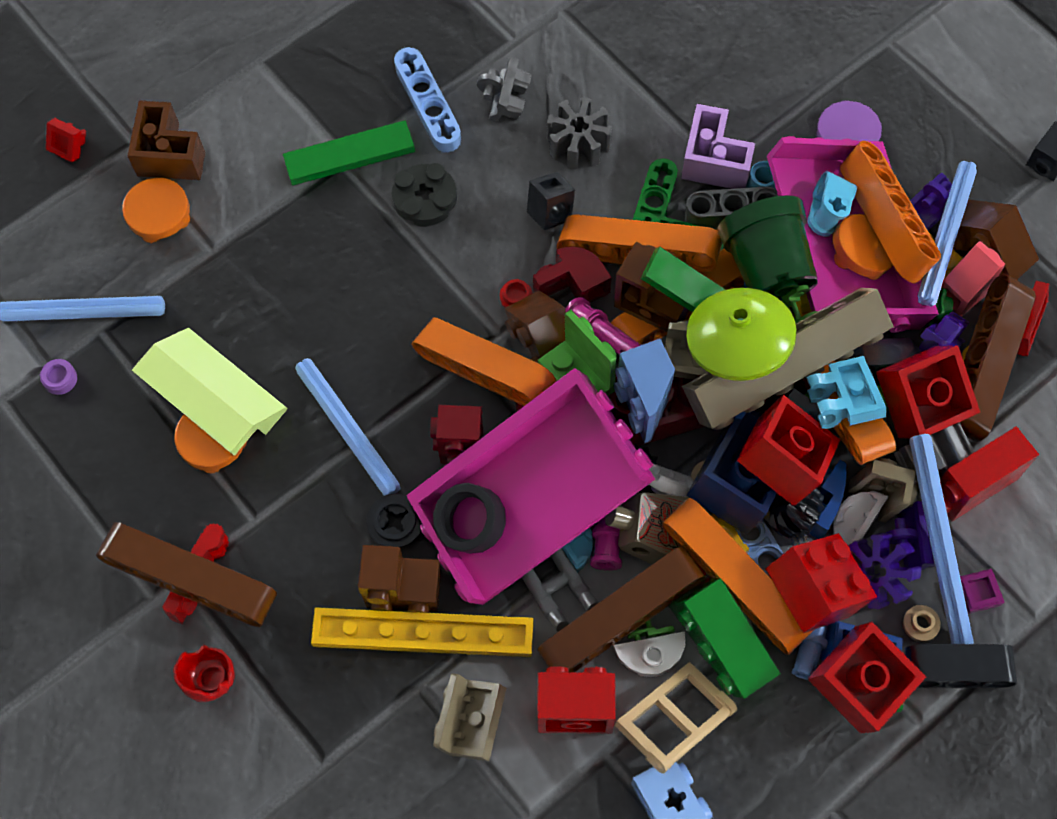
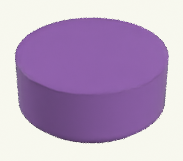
(58, 376)

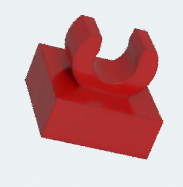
(64, 139)

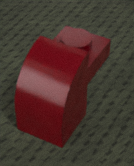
(577, 270)

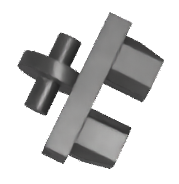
(510, 79)

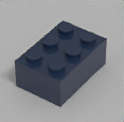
(726, 485)

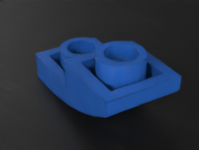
(832, 489)

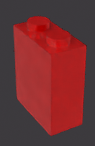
(986, 472)

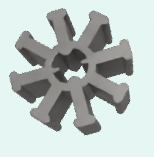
(579, 133)
(949, 448)

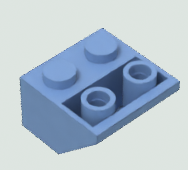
(645, 385)

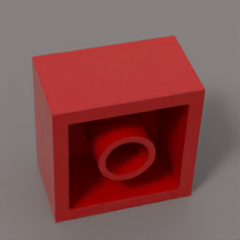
(928, 391)
(789, 450)
(821, 582)
(866, 678)
(576, 701)

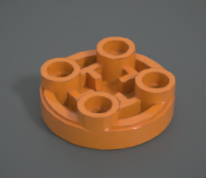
(156, 209)
(860, 248)
(200, 448)

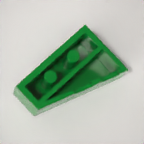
(725, 638)

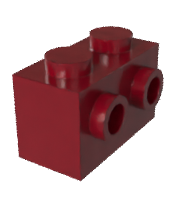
(455, 430)

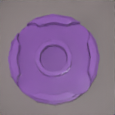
(849, 121)

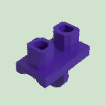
(932, 200)
(944, 333)
(912, 528)

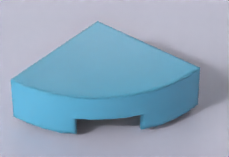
(579, 549)

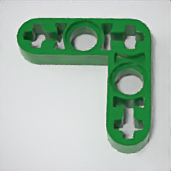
(650, 188)

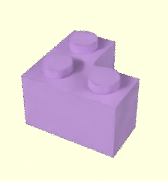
(711, 156)

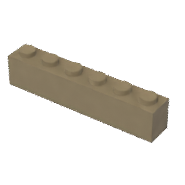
(820, 340)

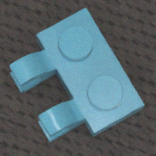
(856, 389)

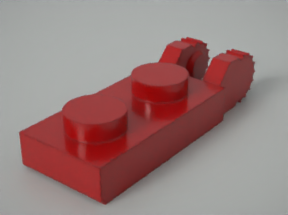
(210, 545)

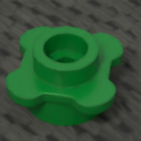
(944, 306)

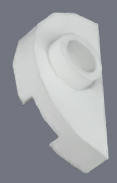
(669, 482)
(857, 515)
(651, 655)

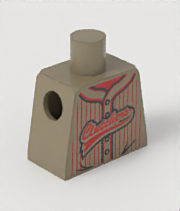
(642, 526)

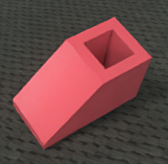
(972, 277)

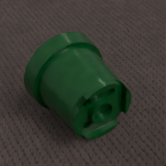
(770, 245)

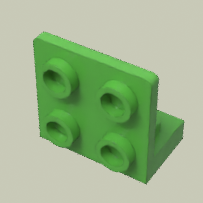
(583, 352)

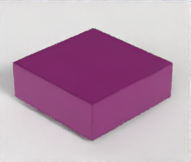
(981, 591)

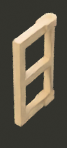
(658, 697)

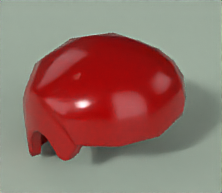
(204, 673)

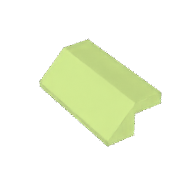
(209, 389)

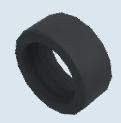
(445, 511)

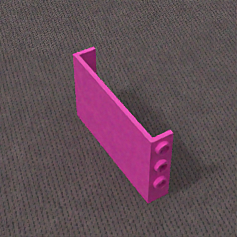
(796, 169)
(556, 473)

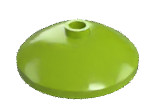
(741, 347)

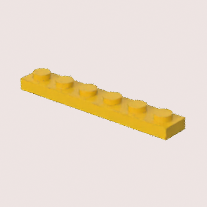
(422, 632)

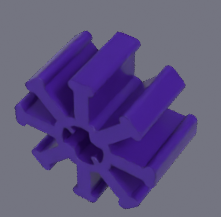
(889, 582)

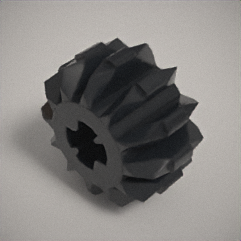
(794, 520)

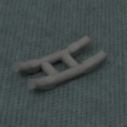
(567, 576)

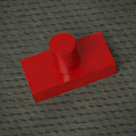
(1041, 300)

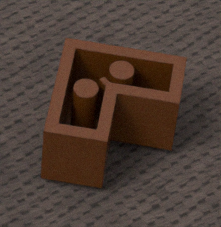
(159, 147)
(1000, 229)
(639, 297)
(537, 323)
(398, 582)

